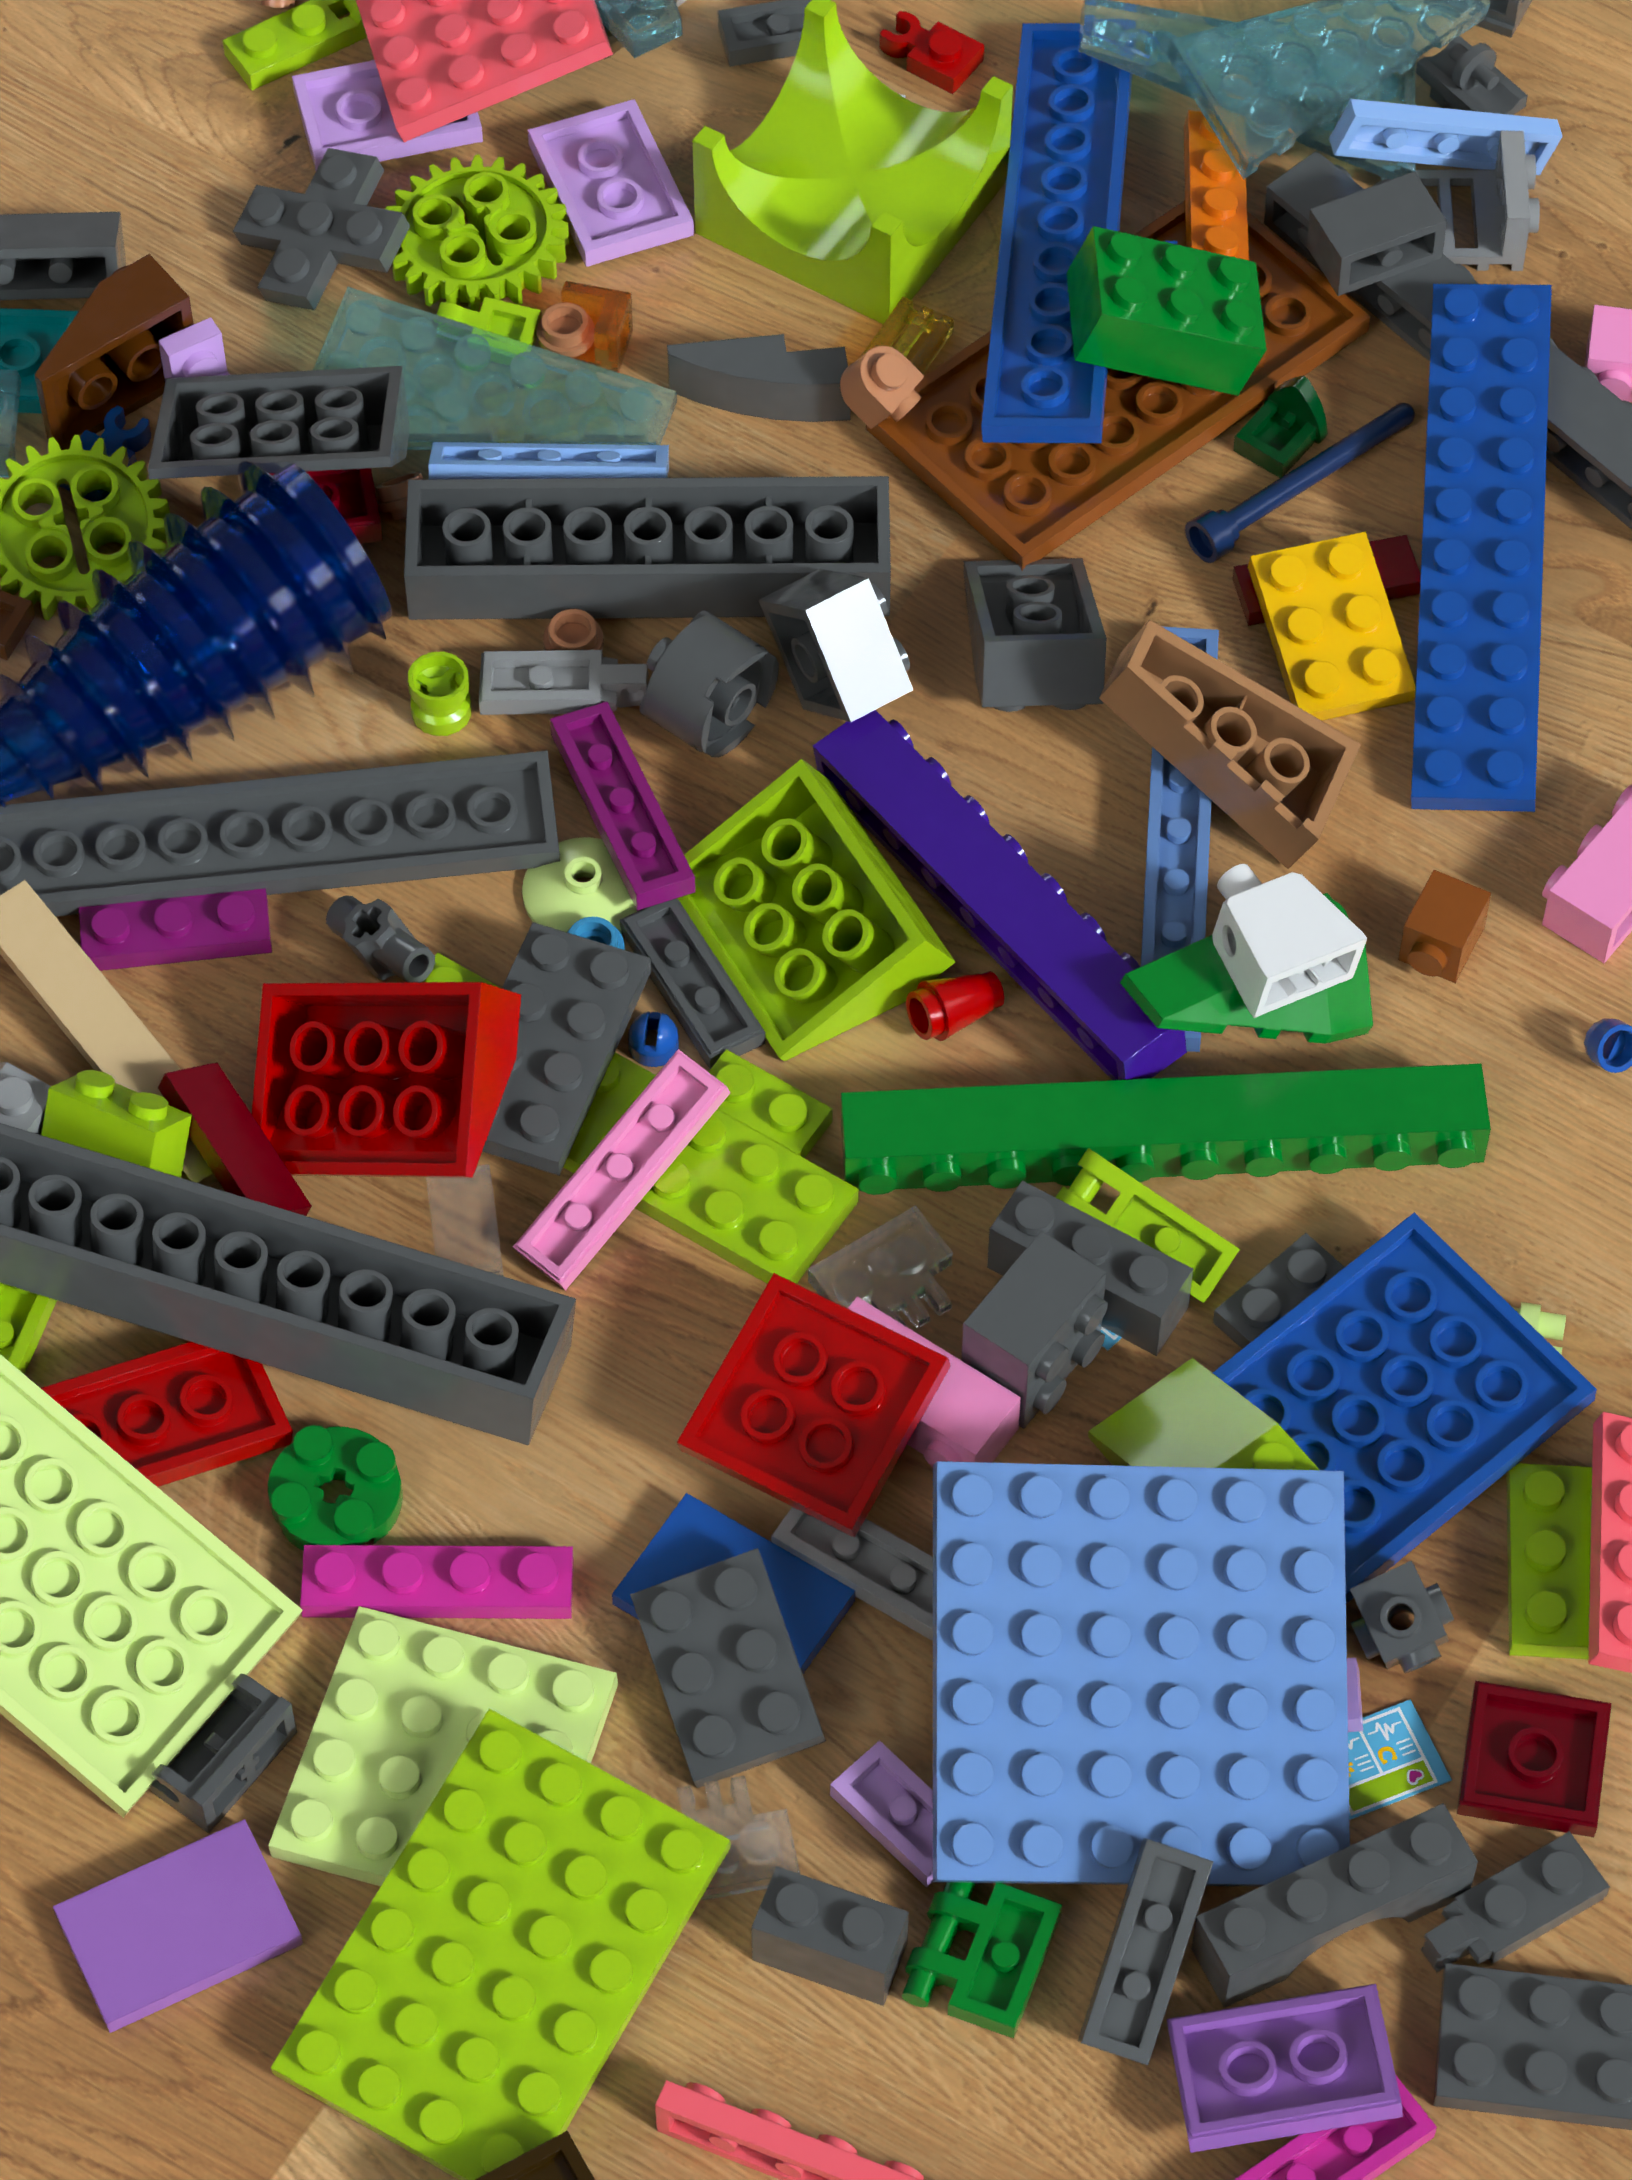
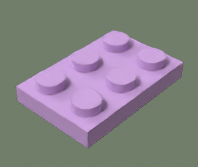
(350, 113)
(611, 182)

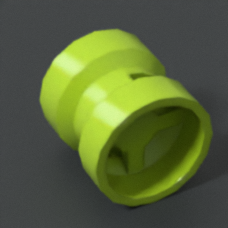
(439, 693)

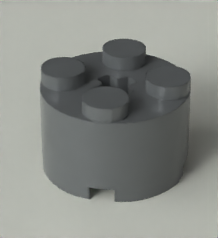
(708, 684)

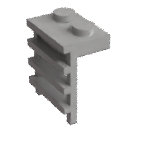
(1499, 205)

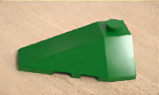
(1198, 995)

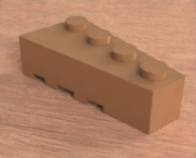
(1232, 739)

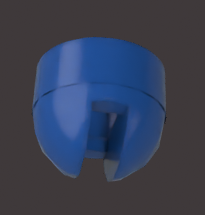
(666, 1044)
(1610, 1045)

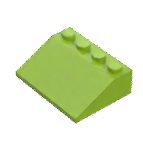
(808, 914)

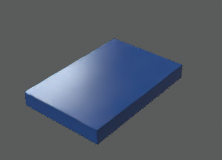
(702, 1536)

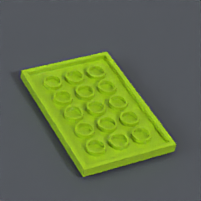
(501, 1954)

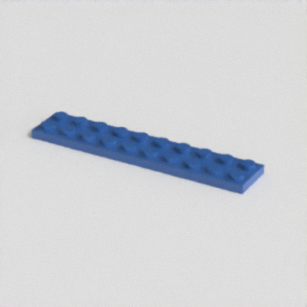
(1059, 185)
(1482, 549)

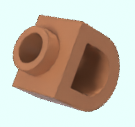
(880, 385)

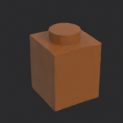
(1444, 926)

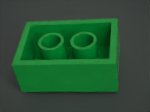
(1165, 311)

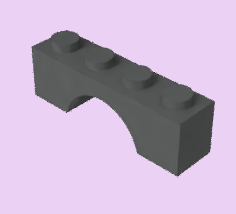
(1277, 1926)

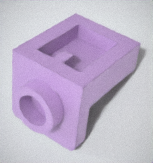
(194, 351)

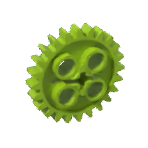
(502, 209)
(125, 515)

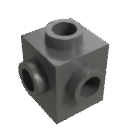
(1396, 1593)

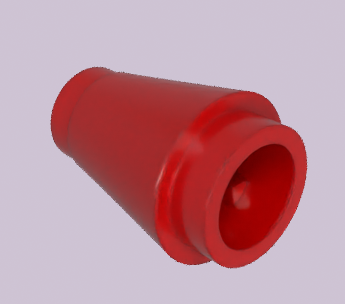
(952, 1003)

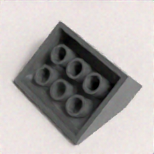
(279, 419)

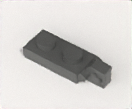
(1517, 1905)

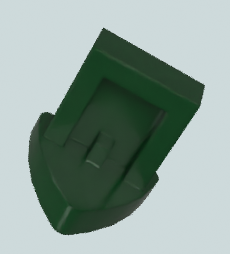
(1283, 427)

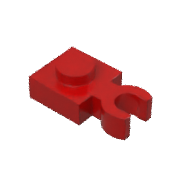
(935, 55)

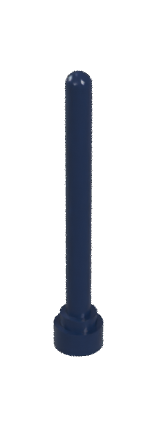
(1215, 533)

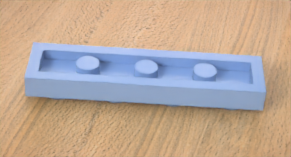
(1436, 135)
(546, 461)

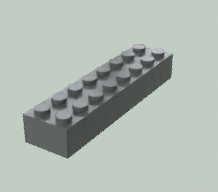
(635, 543)

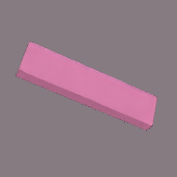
(621, 1169)

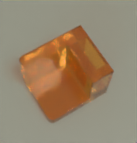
(612, 321)

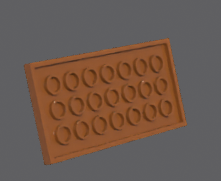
(1045, 493)

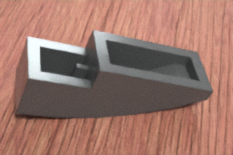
(761, 378)

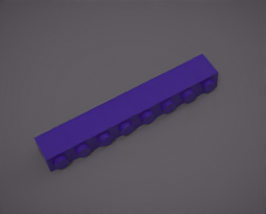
(996, 894)

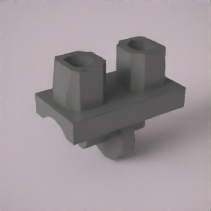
(1469, 81)

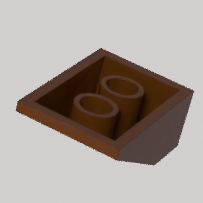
(111, 351)

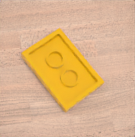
(1332, 627)

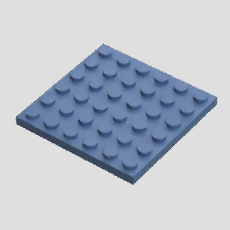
(1137, 1669)

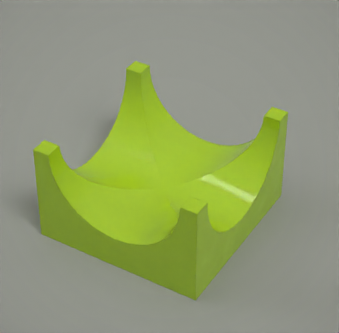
(850, 177)

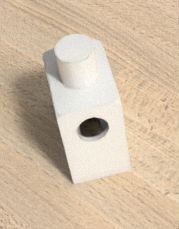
(1282, 939)

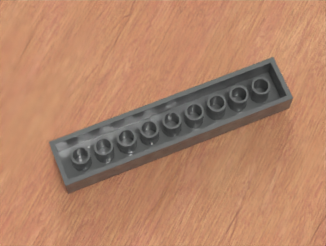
(279, 1287)

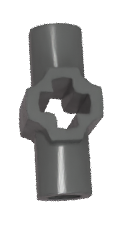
(380, 939)

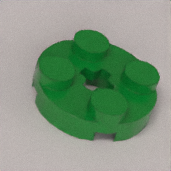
(329, 1455)

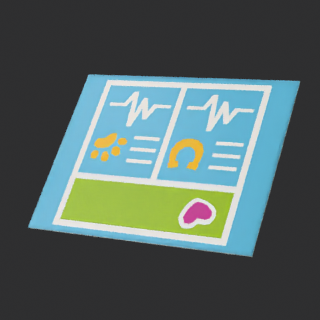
(1391, 1760)

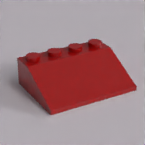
(383, 1075)

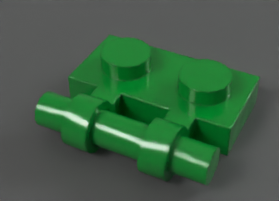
(1001, 1963)

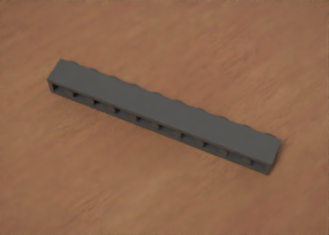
(1586, 422)

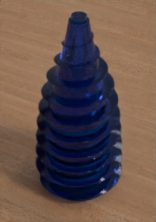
(192, 634)

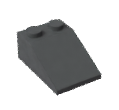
(1035, 634)

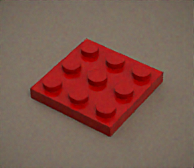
(814, 1404)

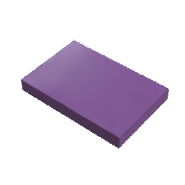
(177, 1925)
(1284, 2068)

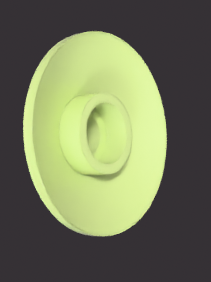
(559, 901)

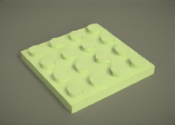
(399, 1722)

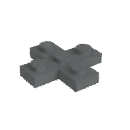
(321, 228)

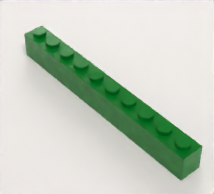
(1166, 1127)

